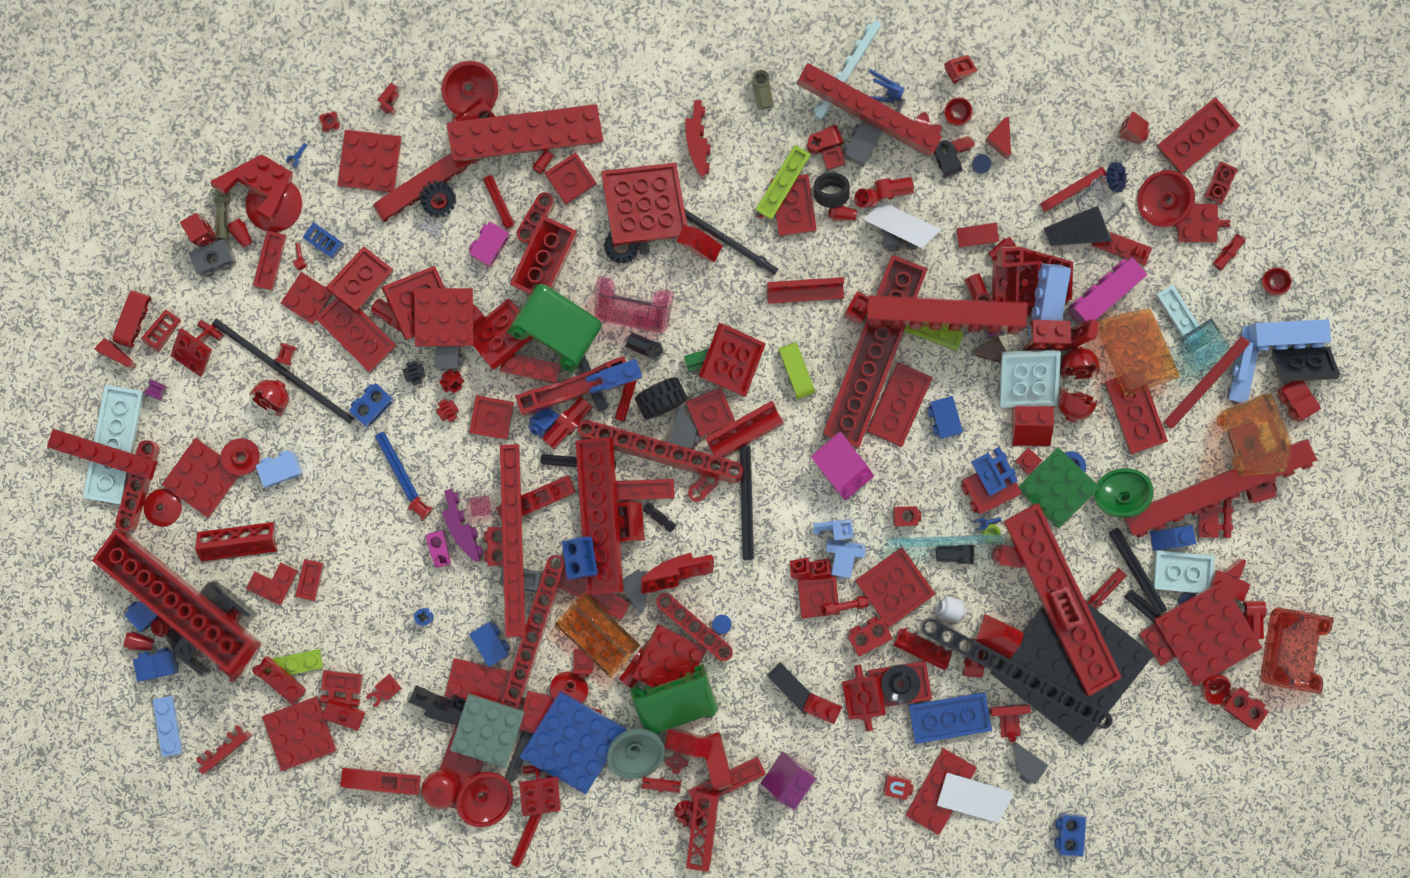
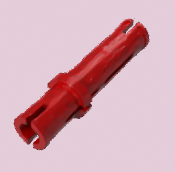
(1119, 575)

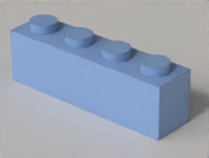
(1050, 293)
(1289, 334)

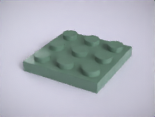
(487, 730)

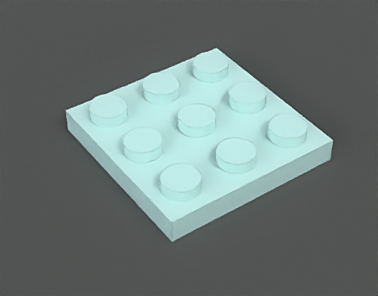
(1029, 378)

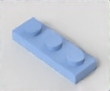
(167, 726)

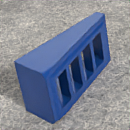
(336, 247)

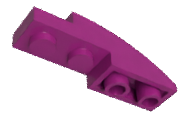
(463, 534)

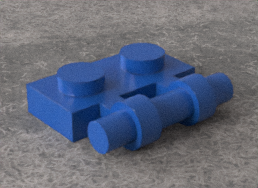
(989, 474)

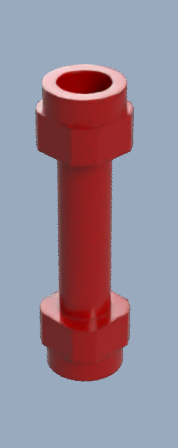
(831, 608)

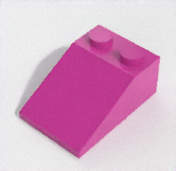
(842, 466)

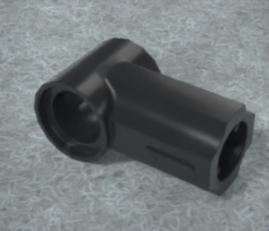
(643, 345)
(955, 553)

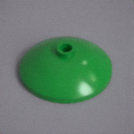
(1124, 485)

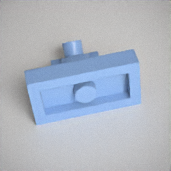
(841, 528)
(844, 556)

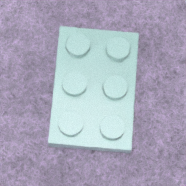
(1182, 571)

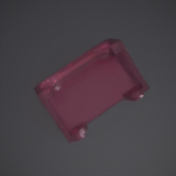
(632, 312)

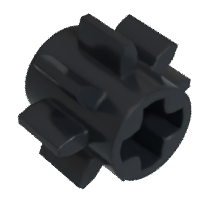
(414, 373)

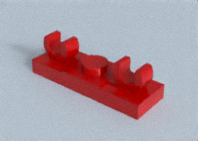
(1125, 248)
(922, 649)
(223, 750)

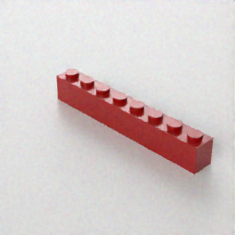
(869, 110)

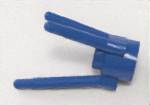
(894, 89)

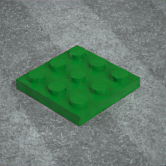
(1058, 487)

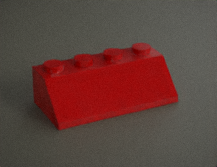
(544, 255)

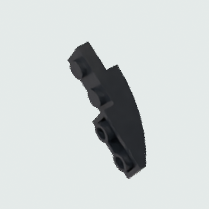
(437, 706)

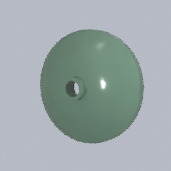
(635, 753)

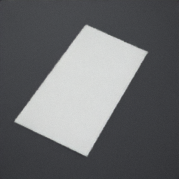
(902, 224)
(974, 798)

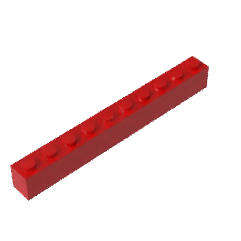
(1212, 491)

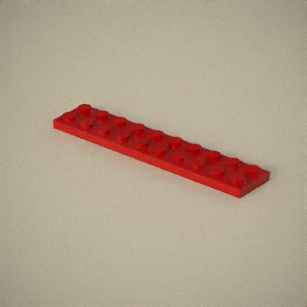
(1049, 574)

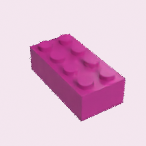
(1109, 291)

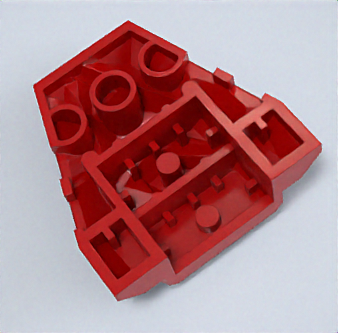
(1017, 275)

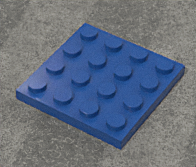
(571, 742)

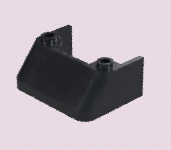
(222, 599)

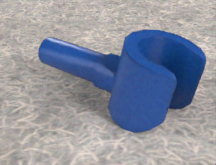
(297, 155)
(984, 523)

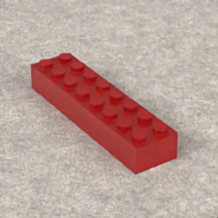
(946, 314)

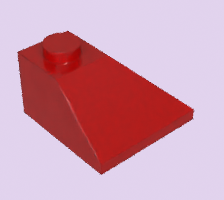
(999, 636)

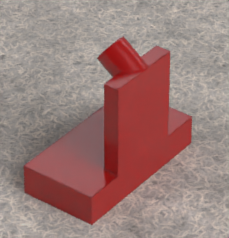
(1010, 719)

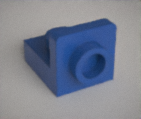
(542, 422)

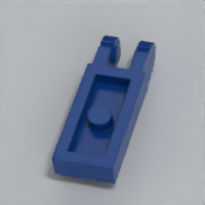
(616, 376)

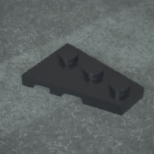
(1080, 228)

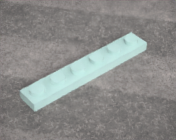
(850, 63)

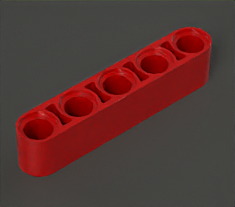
(131, 494)
(704, 629)

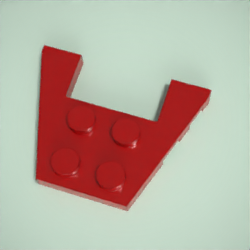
(262, 177)

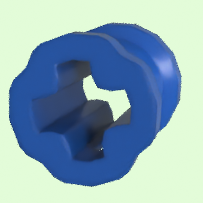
(418, 619)

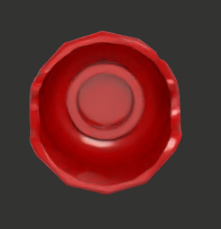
(961, 107)
(1281, 280)
(1222, 687)

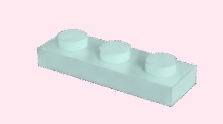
(1177, 310)

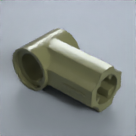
(762, 91)

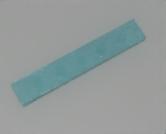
(946, 540)

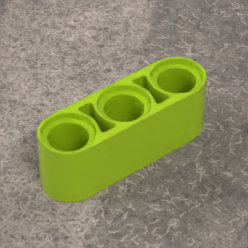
(796, 370)

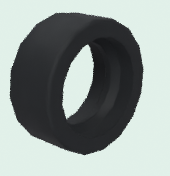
(831, 200)

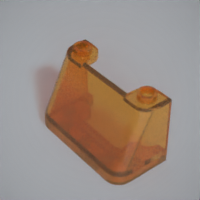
(1257, 436)

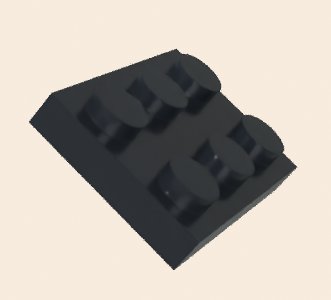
(1305, 364)

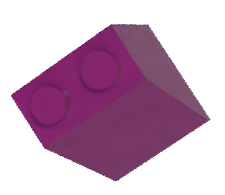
(788, 781)

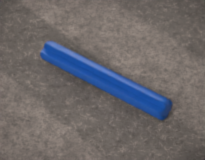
(396, 466)

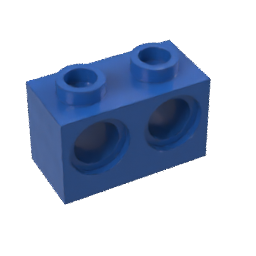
(375, 409)
(579, 558)
(1076, 834)

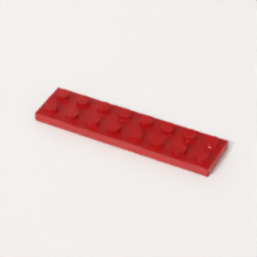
(524, 132)
(600, 512)

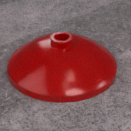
(482, 85)
(1157, 190)
(284, 216)
(488, 808)

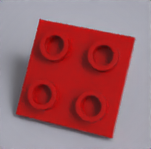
(192, 350)
(539, 795)

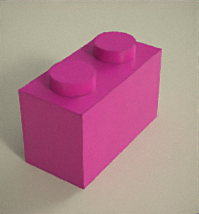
(489, 244)

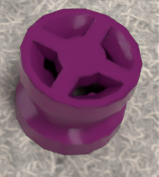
(155, 389)

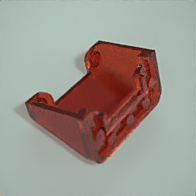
(1293, 649)

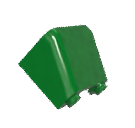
(556, 325)
(675, 702)

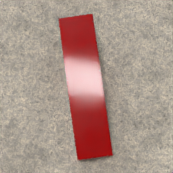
(545, 495)

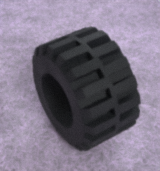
(661, 398)

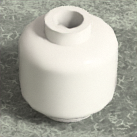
(950, 610)

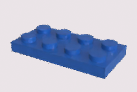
(950, 717)

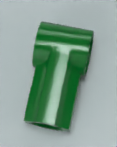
(695, 360)

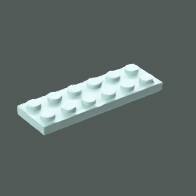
(116, 428)

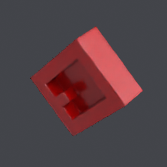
(389, 95)
(582, 664)

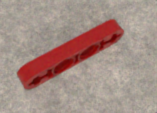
(1071, 190)

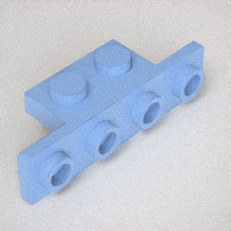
(1243, 372)

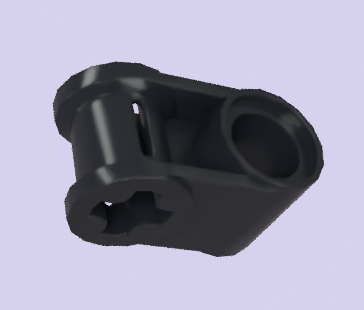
(947, 161)

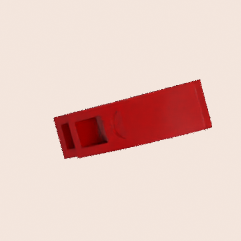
(697, 146)
(671, 571)
(380, 781)

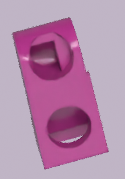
(438, 548)

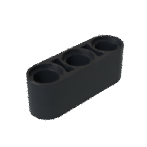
(789, 686)

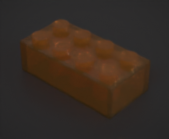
(597, 634)

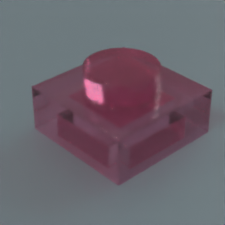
(480, 506)

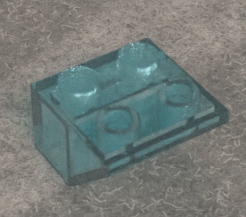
(1203, 345)

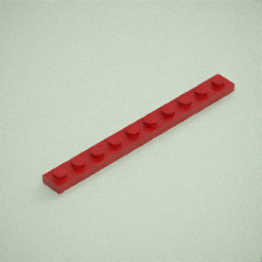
(512, 541)

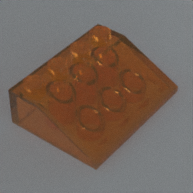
(1137, 351)

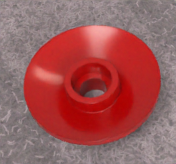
(237, 448)
(171, 510)
(560, 683)

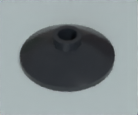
(907, 691)

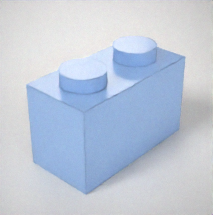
(279, 469)

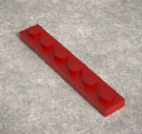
(102, 454)

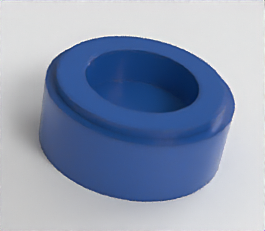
(721, 624)

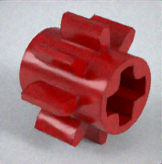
(451, 381)
(447, 410)

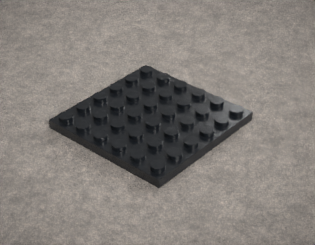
(1046, 657)

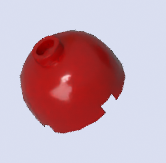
(1082, 361)
(271, 393)
(1076, 405)
(440, 789)

